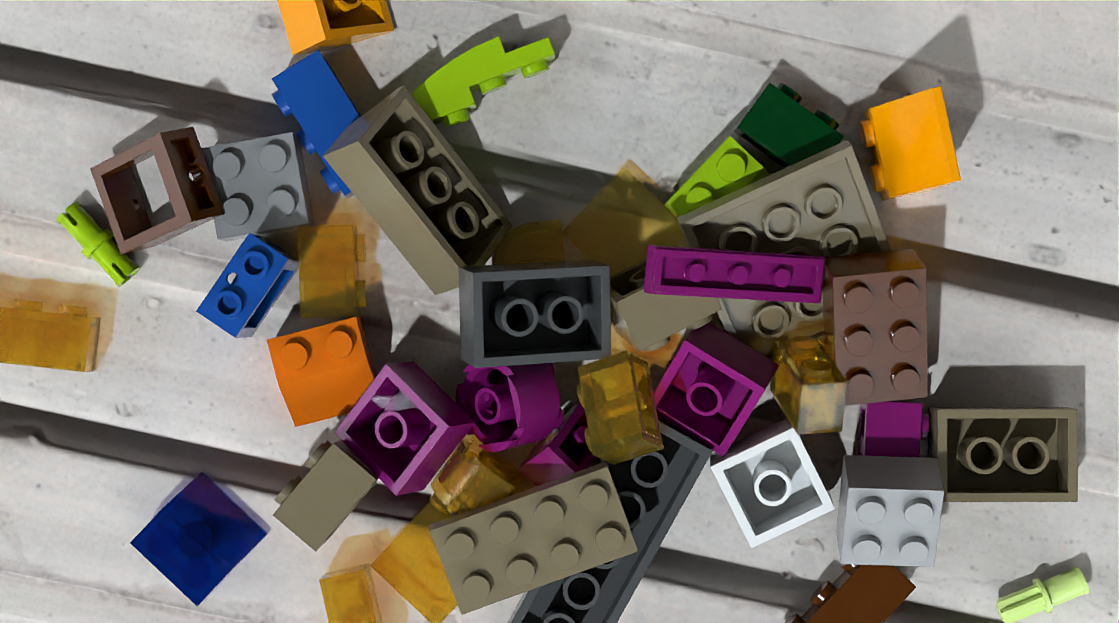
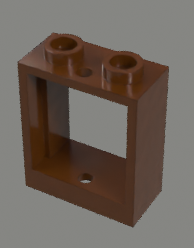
(192, 200)

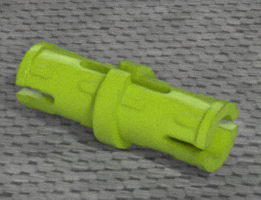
(97, 244)

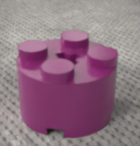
(510, 404)

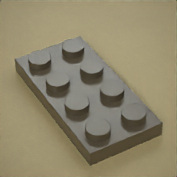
(533, 538)

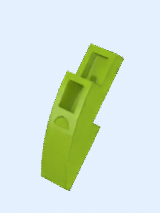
(447, 92)

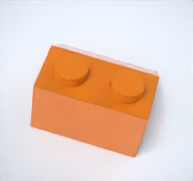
(323, 369)

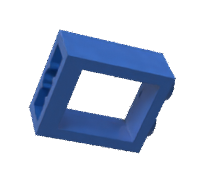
(261, 278)

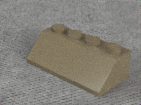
(418, 190)

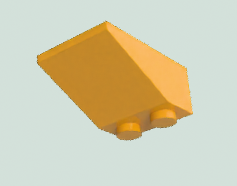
(910, 145)

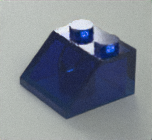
(199, 538)

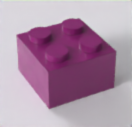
(712, 387)
(404, 427)

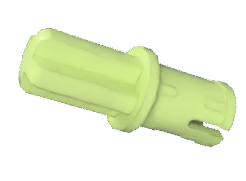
(1042, 595)

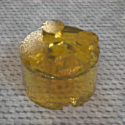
(474, 480)

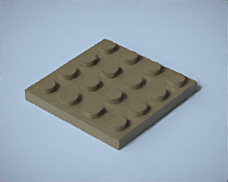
(802, 210)

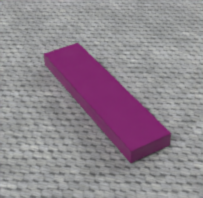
(733, 274)

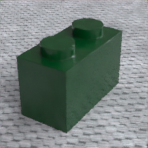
(785, 128)

